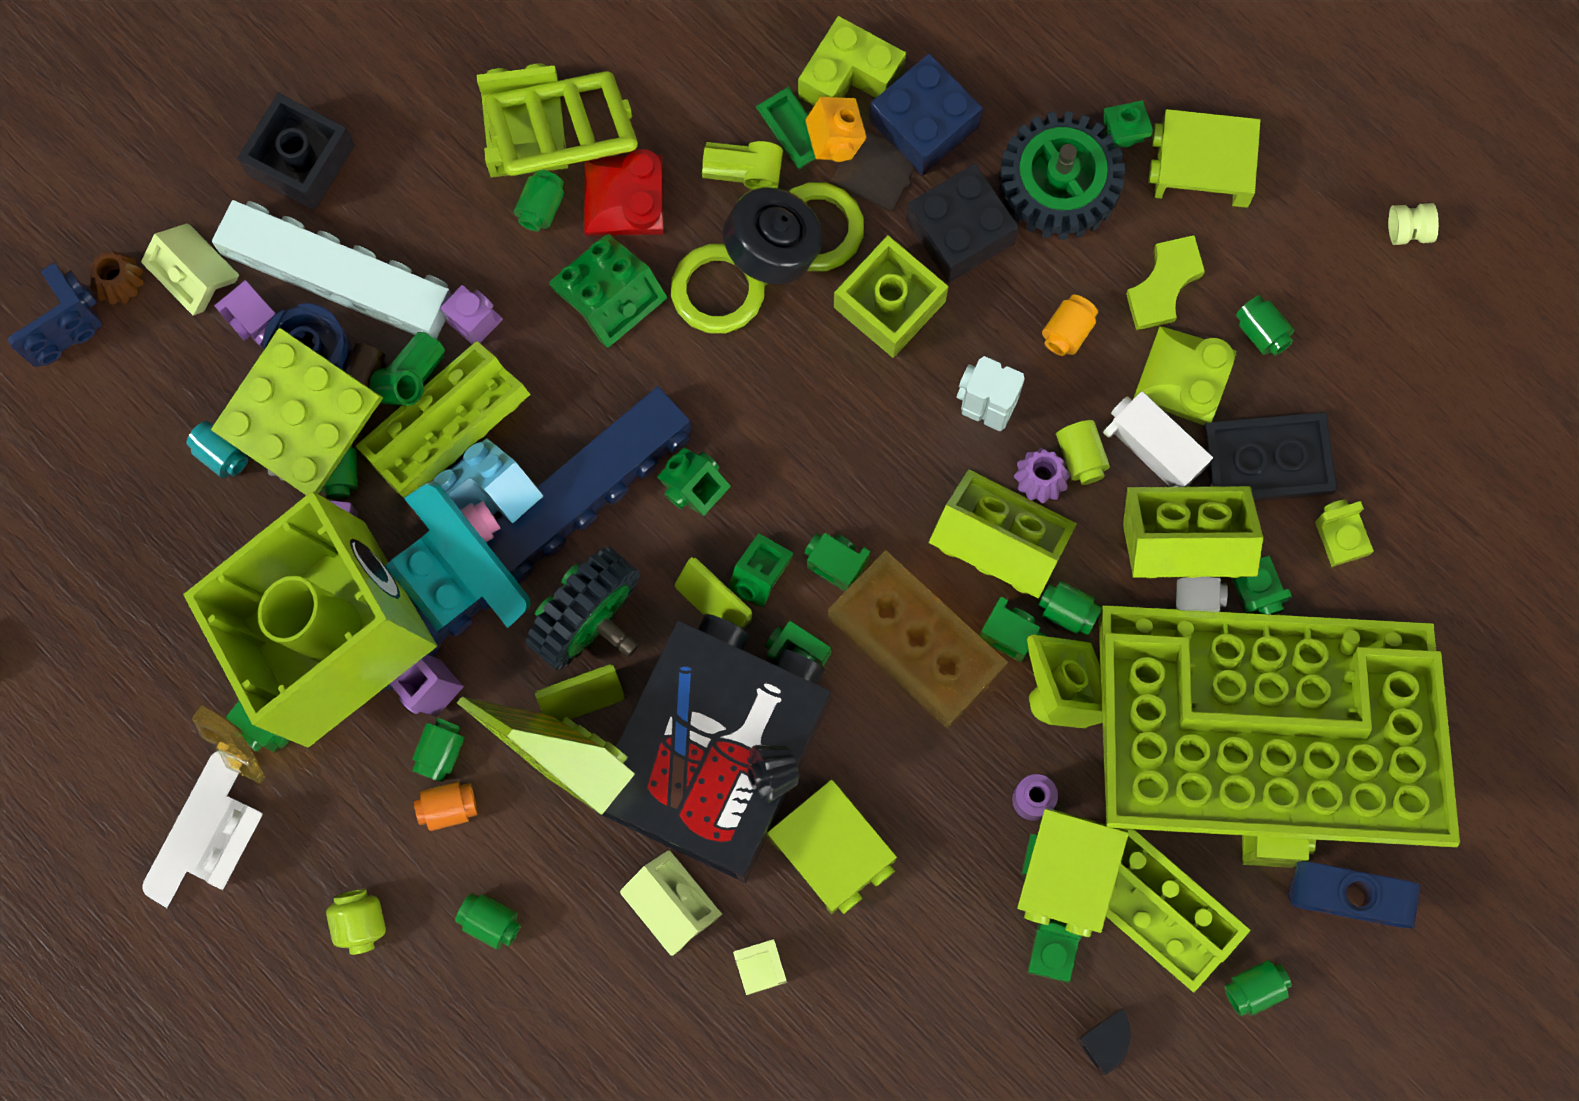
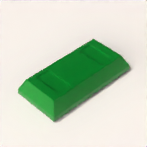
(788, 123)

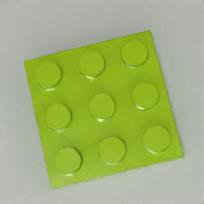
(296, 413)

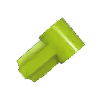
(753, 165)

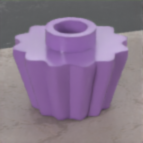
(1038, 488)

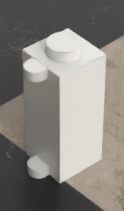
(1158, 441)

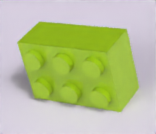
(1192, 532)

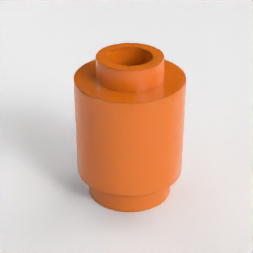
(445, 805)

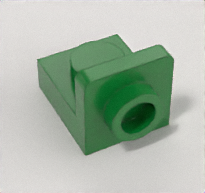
(1127, 124)
(759, 570)
(1263, 592)
(800, 642)
(1053, 951)

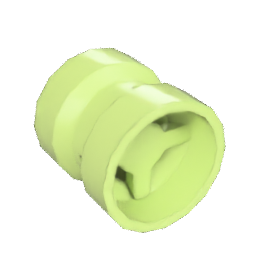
(1413, 223)

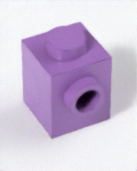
(427, 686)

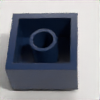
(925, 114)

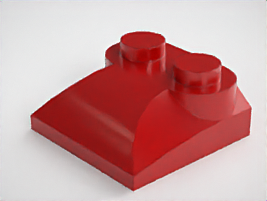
(624, 195)

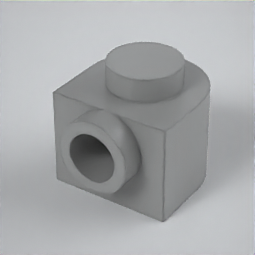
(1201, 594)

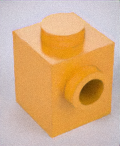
(835, 128)

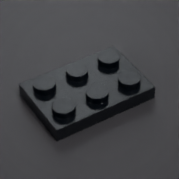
(1272, 456)

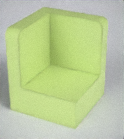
(760, 967)

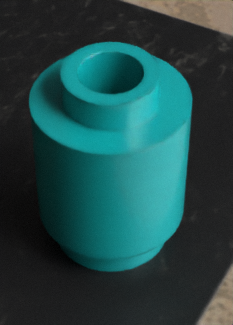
(215, 451)

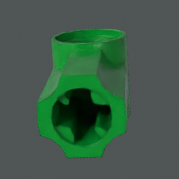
(405, 376)

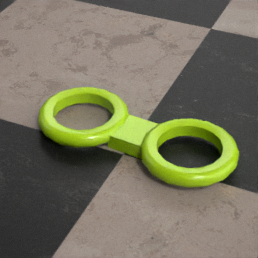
(755, 297)

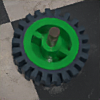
(1061, 175)
(584, 609)

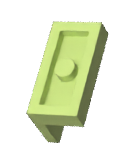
(187, 266)
(670, 902)

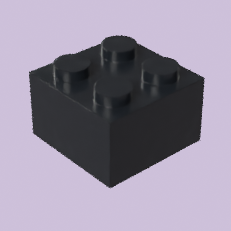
(296, 151)
(961, 223)

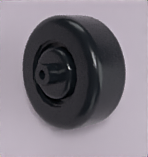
(772, 235)

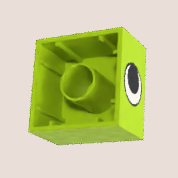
(308, 621)

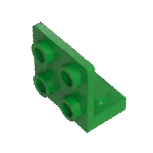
(609, 289)

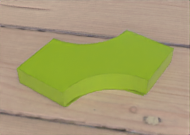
(1175, 266)

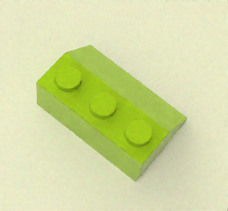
(1002, 533)

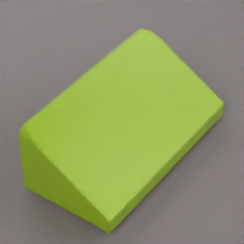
(711, 595)
(581, 694)

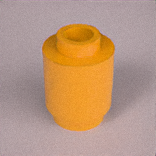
(1070, 325)

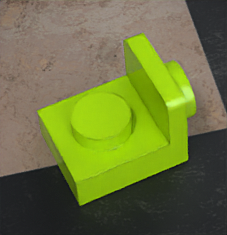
(1343, 532)

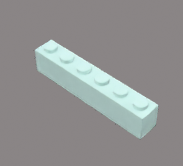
(331, 269)

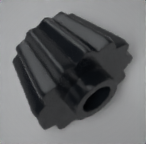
(771, 771)

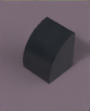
(1107, 1042)

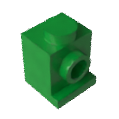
(836, 559)
(1009, 630)

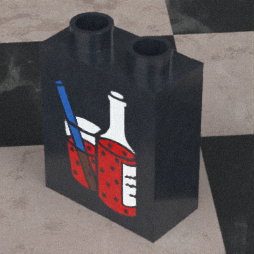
(695, 738)

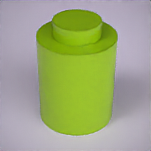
(1083, 452)

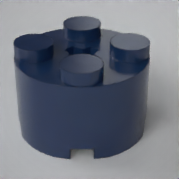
(313, 327)

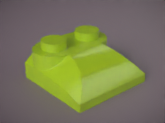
(1187, 374)
(1066, 682)

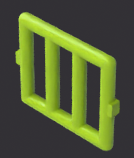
(550, 156)

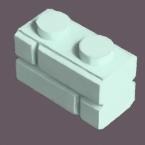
(990, 392)

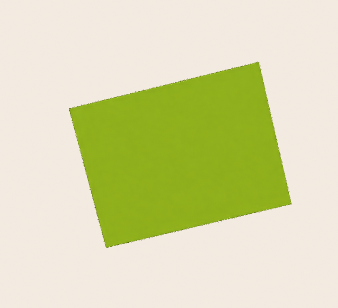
(1275, 727)

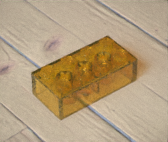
(917, 613)

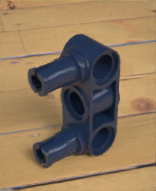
(1325, 887)

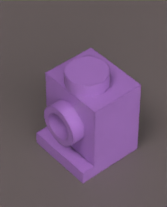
(246, 312)
(470, 314)

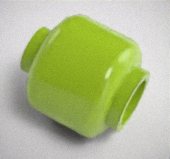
(355, 921)

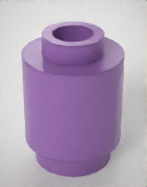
(1025, 806)

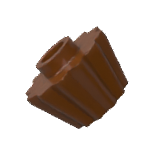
(122, 286)

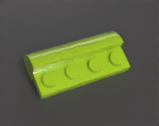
(445, 422)
(1171, 914)

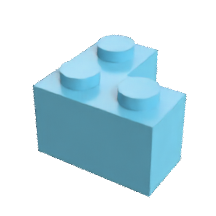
(489, 477)

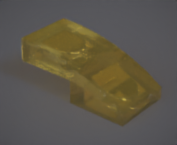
(230, 744)

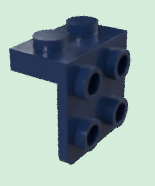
(62, 326)

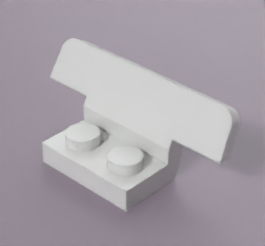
(205, 836)

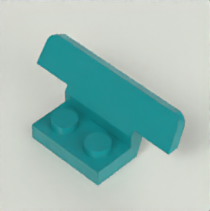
(453, 565)

